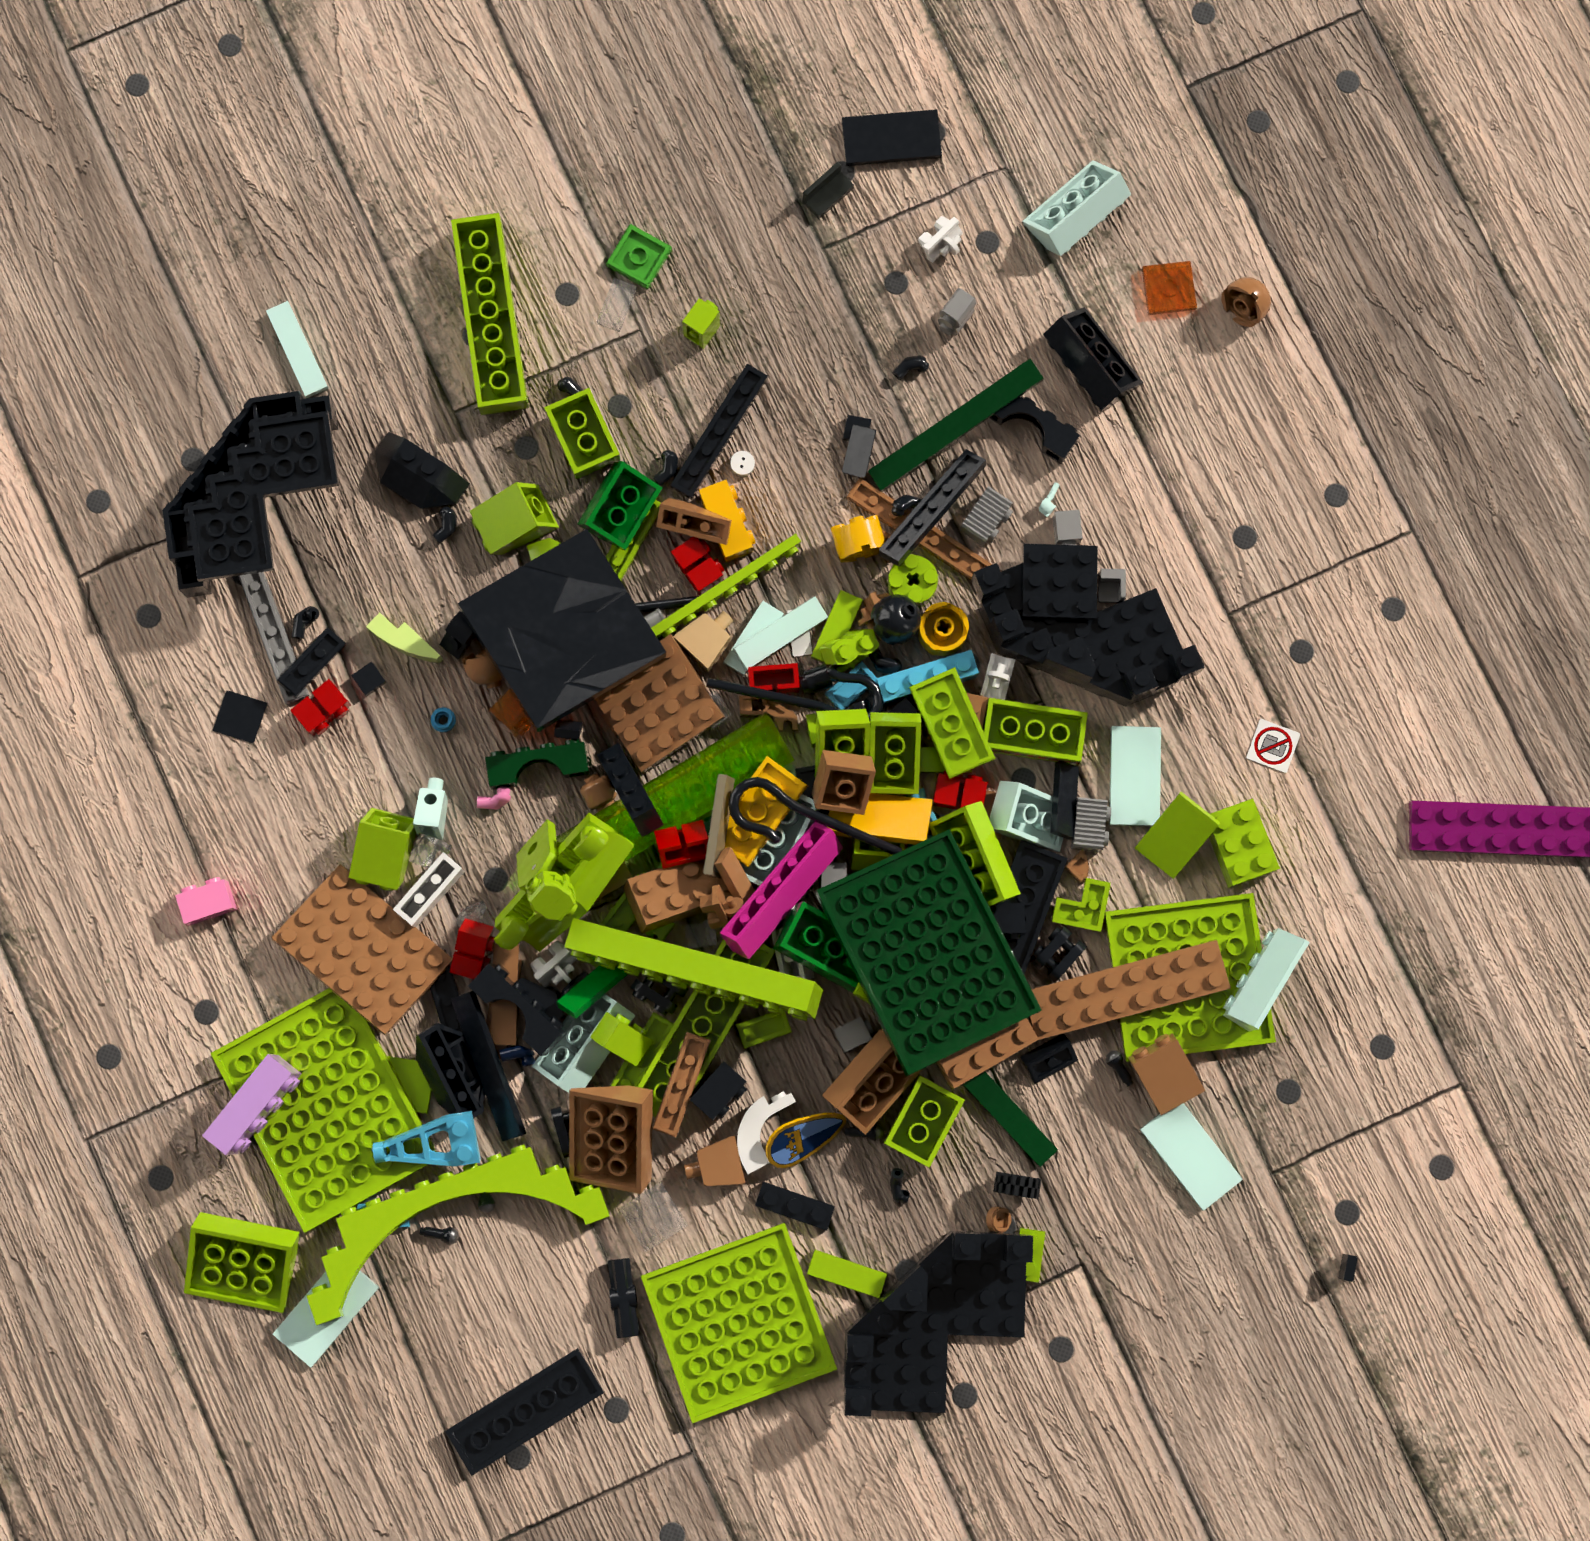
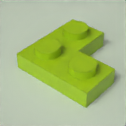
(1087, 913)

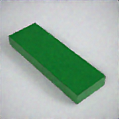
(590, 990)

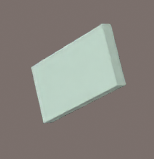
(1135, 775)
(1191, 1155)
(312, 1340)

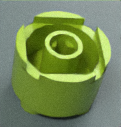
(914, 568)

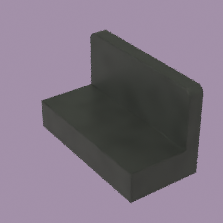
(827, 191)

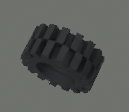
(1017, 1185)

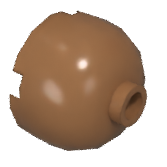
(1247, 300)
(481, 669)

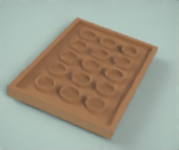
(362, 950)

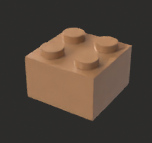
(843, 782)

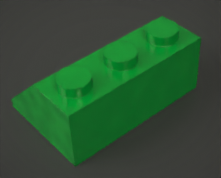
(620, 505)

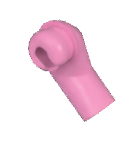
(495, 802)

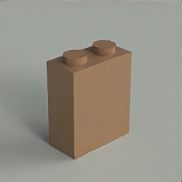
(1166, 1073)

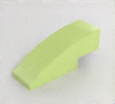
(402, 639)

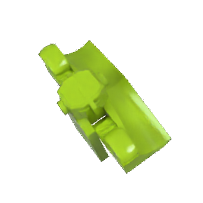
(554, 896)

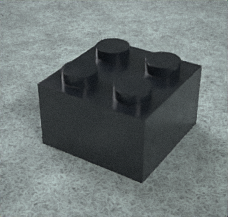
(719, 1091)

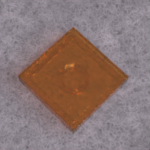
(1169, 288)

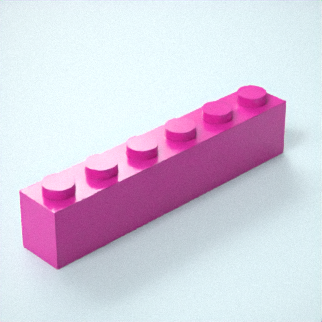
(781, 890)

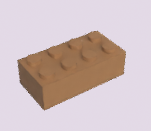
(669, 894)
(869, 1084)

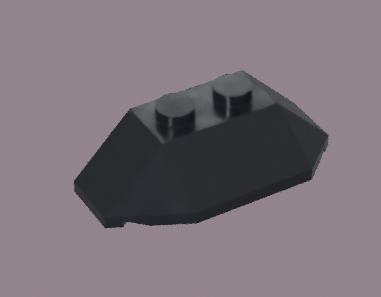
(417, 474)
(450, 1069)

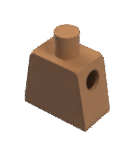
(717, 1164)

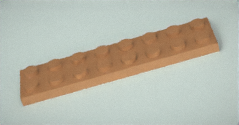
(1129, 989)

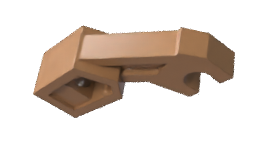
(772, 709)

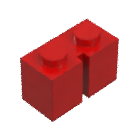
(697, 565)
(771, 677)
(322, 708)
(958, 792)
(682, 845)
(472, 948)

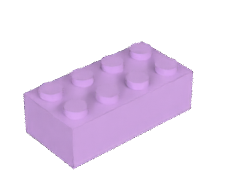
(252, 1105)

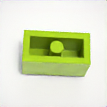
(701, 322)
(621, 1038)

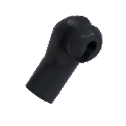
(910, 363)

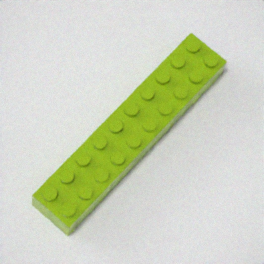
(694, 968)

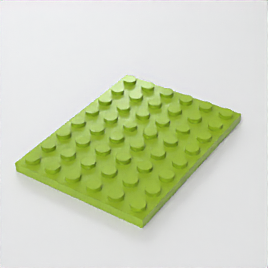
(341, 1107)

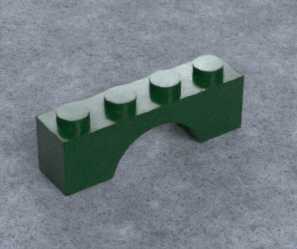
(506, 768)

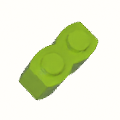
(849, 647)

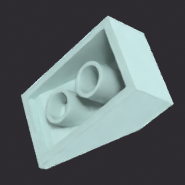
(1024, 815)

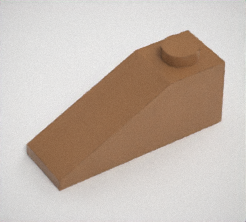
(693, 521)

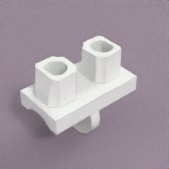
(943, 241)
(997, 677)
(556, 968)

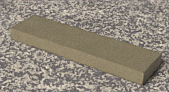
(718, 824)

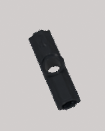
(623, 1298)

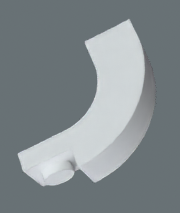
(748, 1139)

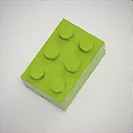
(582, 433)
(842, 732)
(895, 752)
(1242, 844)
(924, 1121)

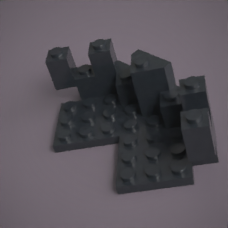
(220, 514)
(1118, 656)
(957, 1288)

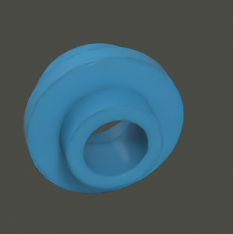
(437, 714)

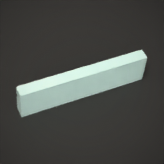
(297, 349)
(780, 633)

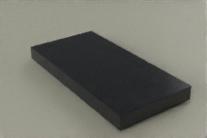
(891, 137)

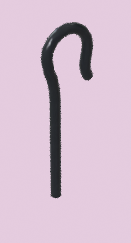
(799, 701)
(800, 809)

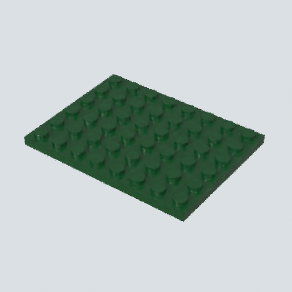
(927, 952)

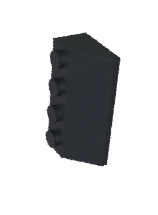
(1092, 358)

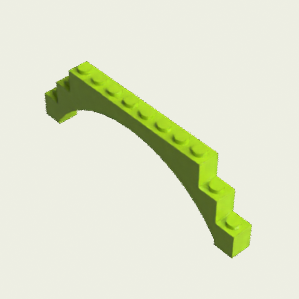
(370, 1226)

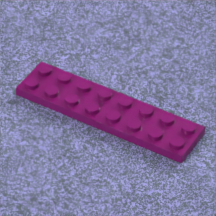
(1499, 829)

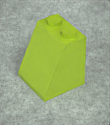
(513, 518)
(382, 849)

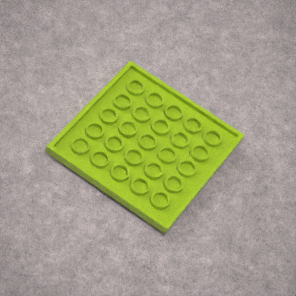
(1169, 927)
(738, 1322)

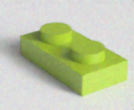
(1033, 1268)

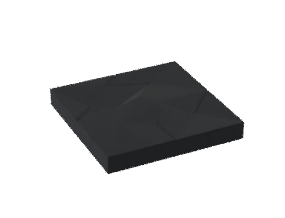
(562, 630)

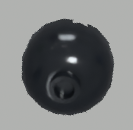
(896, 619)

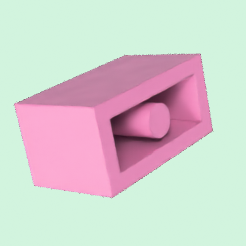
(205, 901)

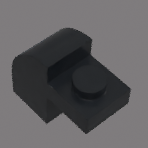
(457, 636)

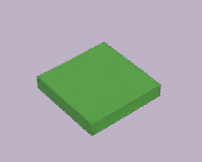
(639, 256)

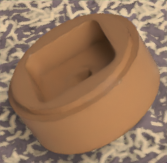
(998, 1219)

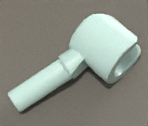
(1047, 506)

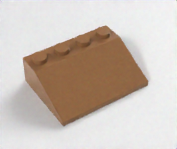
(611, 1137)

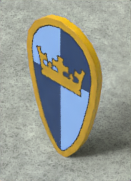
(802, 1138)

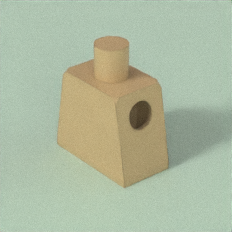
(705, 639)

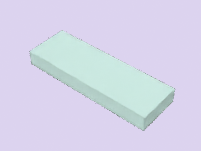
(761, 619)

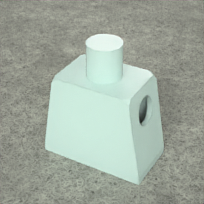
(431, 809)

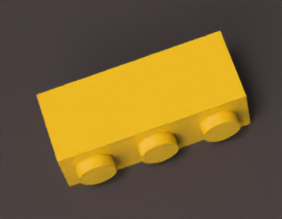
(721, 500)

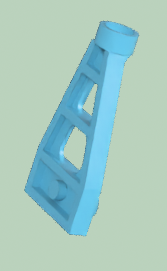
(461, 1136)

